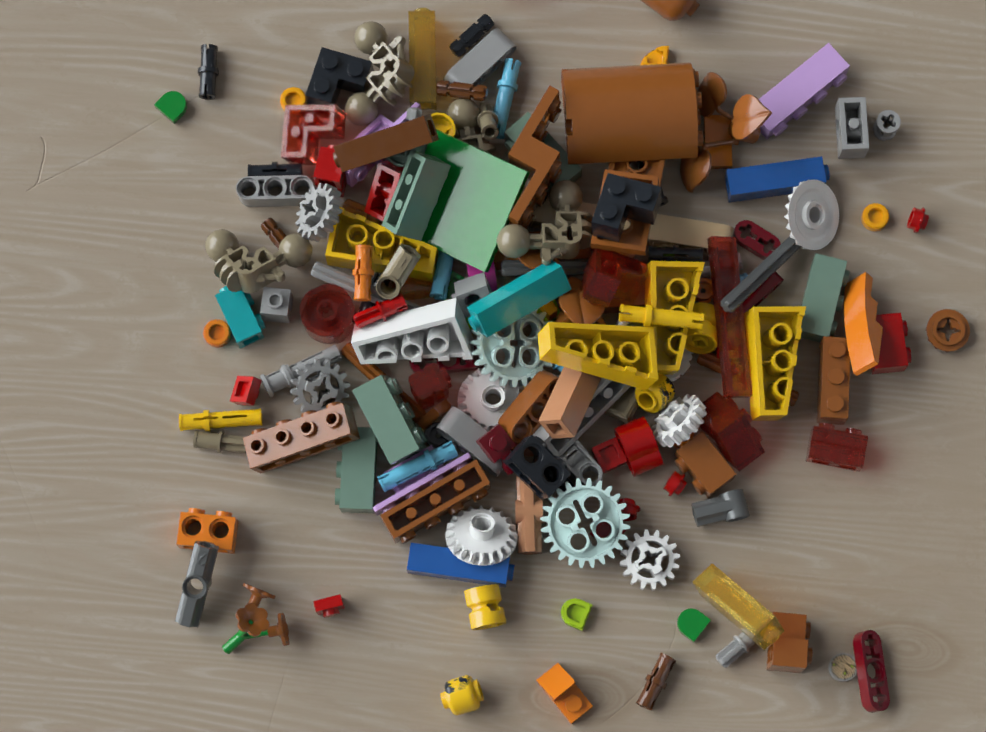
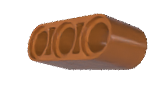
(523, 414)

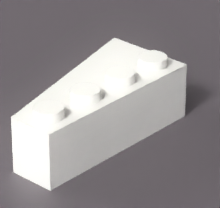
(416, 334)

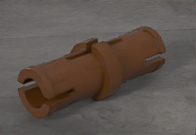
(656, 681)

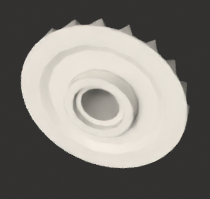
(812, 214)
(473, 402)
(481, 536)

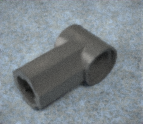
(728, 506)

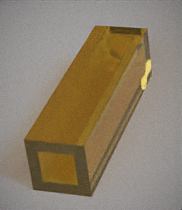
(423, 58)
(738, 606)

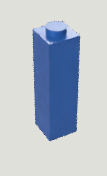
(773, 178)
(442, 563)

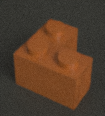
(791, 649)

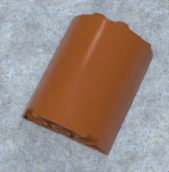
(631, 113)

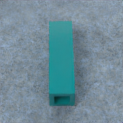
(518, 298)

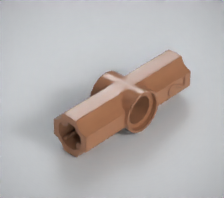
(527, 517)

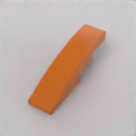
(861, 327)

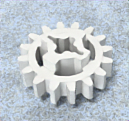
(679, 420)
(643, 549)

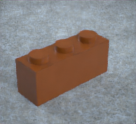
(833, 381)

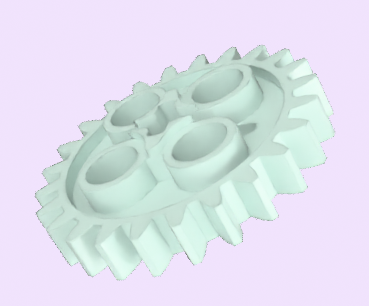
(489, 346)
(608, 511)

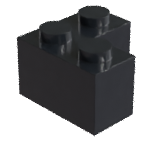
(337, 72)
(621, 200)

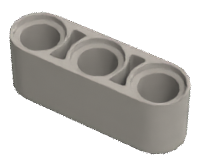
(482, 59)
(264, 184)
(464, 433)

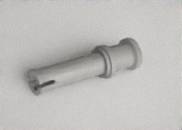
(282, 377)

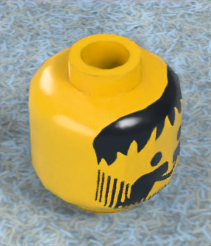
(657, 396)
(462, 695)

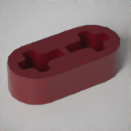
(759, 234)

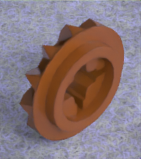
(957, 323)

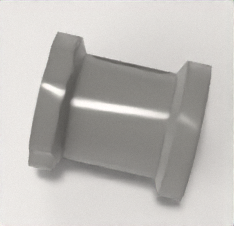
(890, 132)

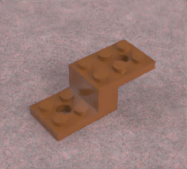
(537, 158)
(636, 236)

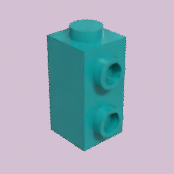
(239, 316)

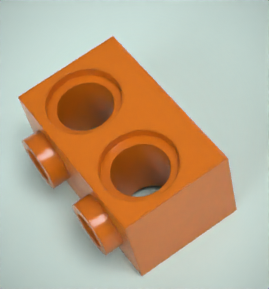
(208, 526)

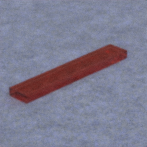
(729, 325)

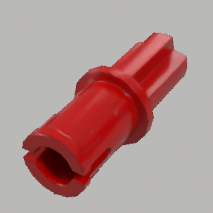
(380, 311)

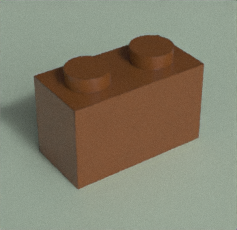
(704, 465)

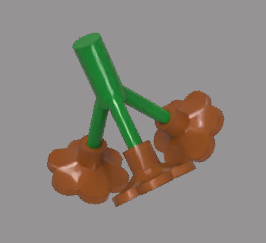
(255, 622)

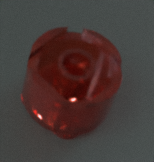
(321, 300)

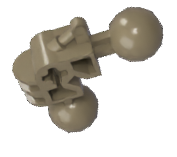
(387, 82)
(465, 114)
(552, 241)
(249, 273)

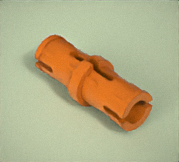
(363, 273)

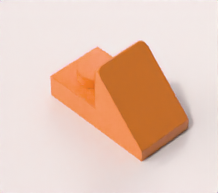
(564, 693)

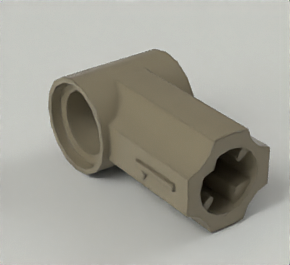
(397, 270)

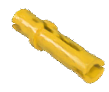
(663, 317)
(209, 420)

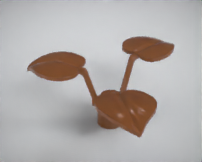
(745, 126)
(571, 302)

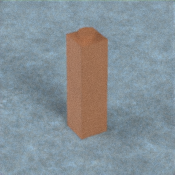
(568, 403)

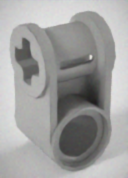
(579, 462)

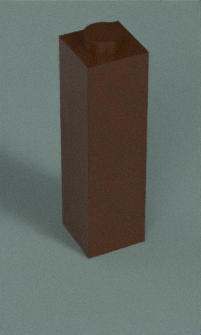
(385, 143)

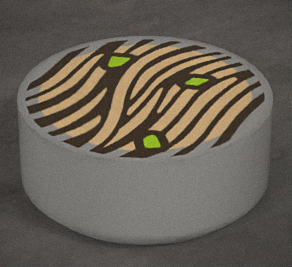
(842, 667)

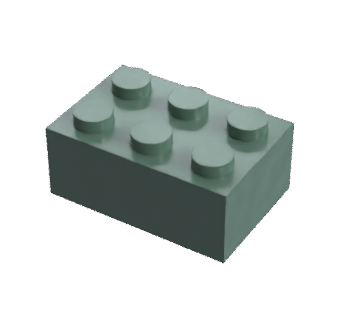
(390, 418)

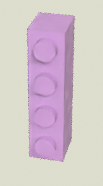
(803, 87)

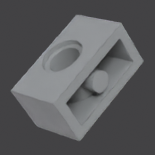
(851, 128)

